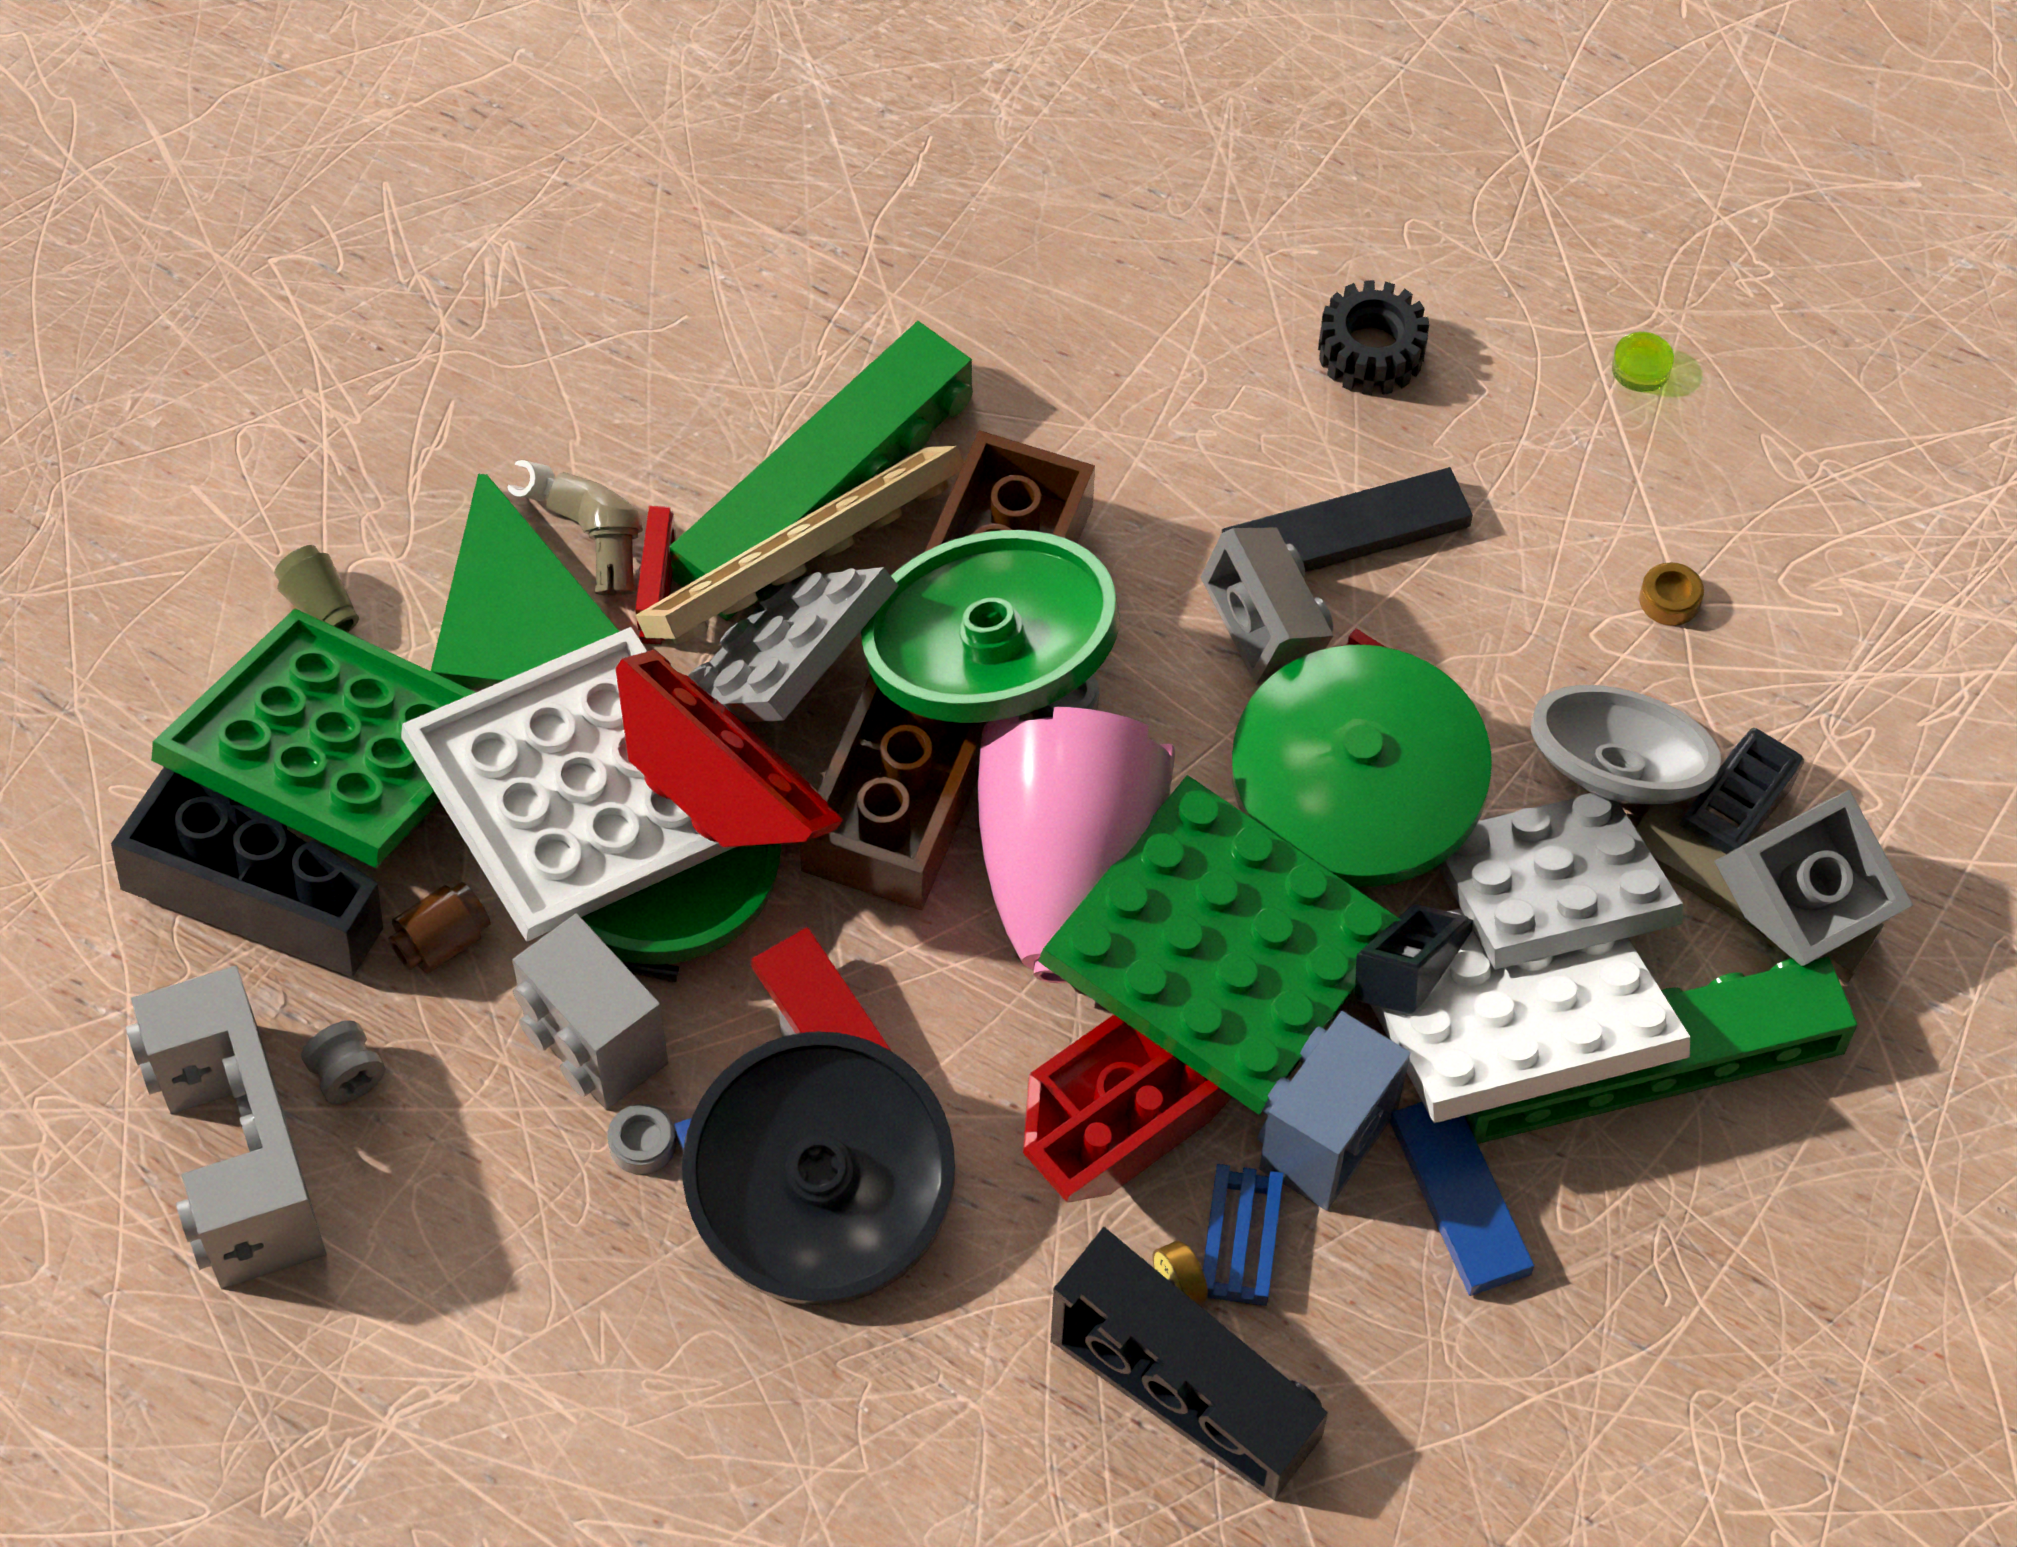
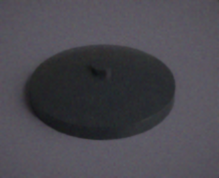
(818, 1168)

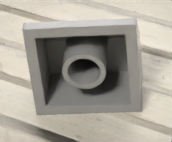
(1265, 600)
(1815, 880)

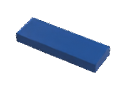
(1462, 1199)

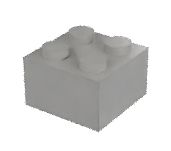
(589, 1012)

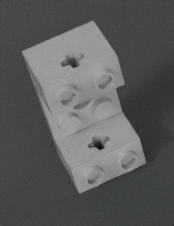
(254, 1208)

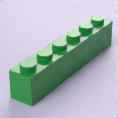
(845, 443)
(1735, 1032)

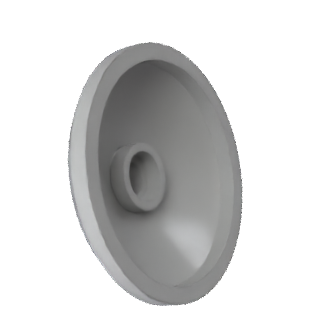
(1624, 744)

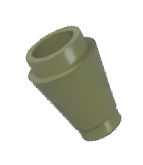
(315, 587)

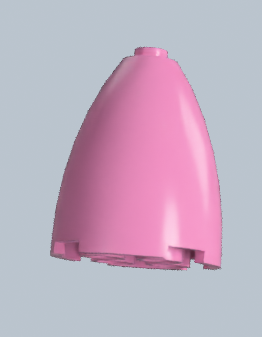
(1059, 810)

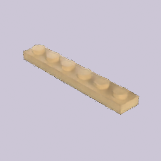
(783, 555)

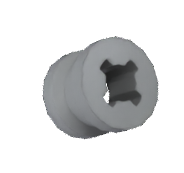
(343, 1062)

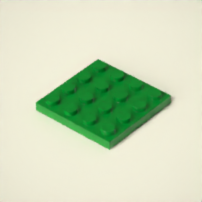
(314, 736)
(1218, 943)

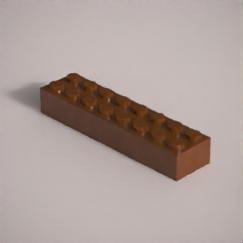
(909, 776)

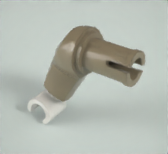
(600, 514)

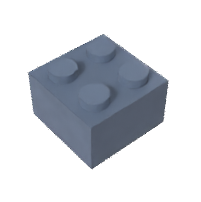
(1332, 1108)

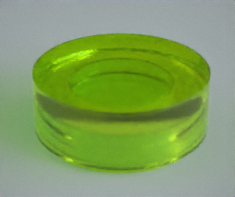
(1642, 361)

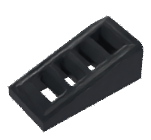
(1754, 774)
(1409, 958)

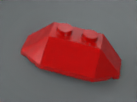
(712, 761)
(1111, 1110)

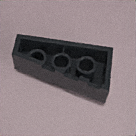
(246, 874)
(1183, 1365)

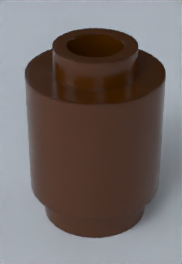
(438, 927)

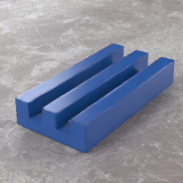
(1248, 1184)

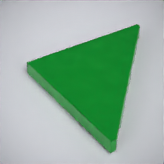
(509, 599)

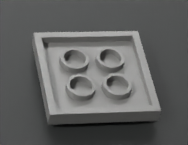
(791, 641)
(1559, 881)

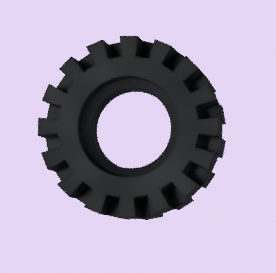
(1370, 364)

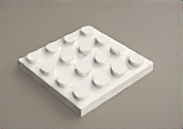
(548, 789)
(1533, 1027)

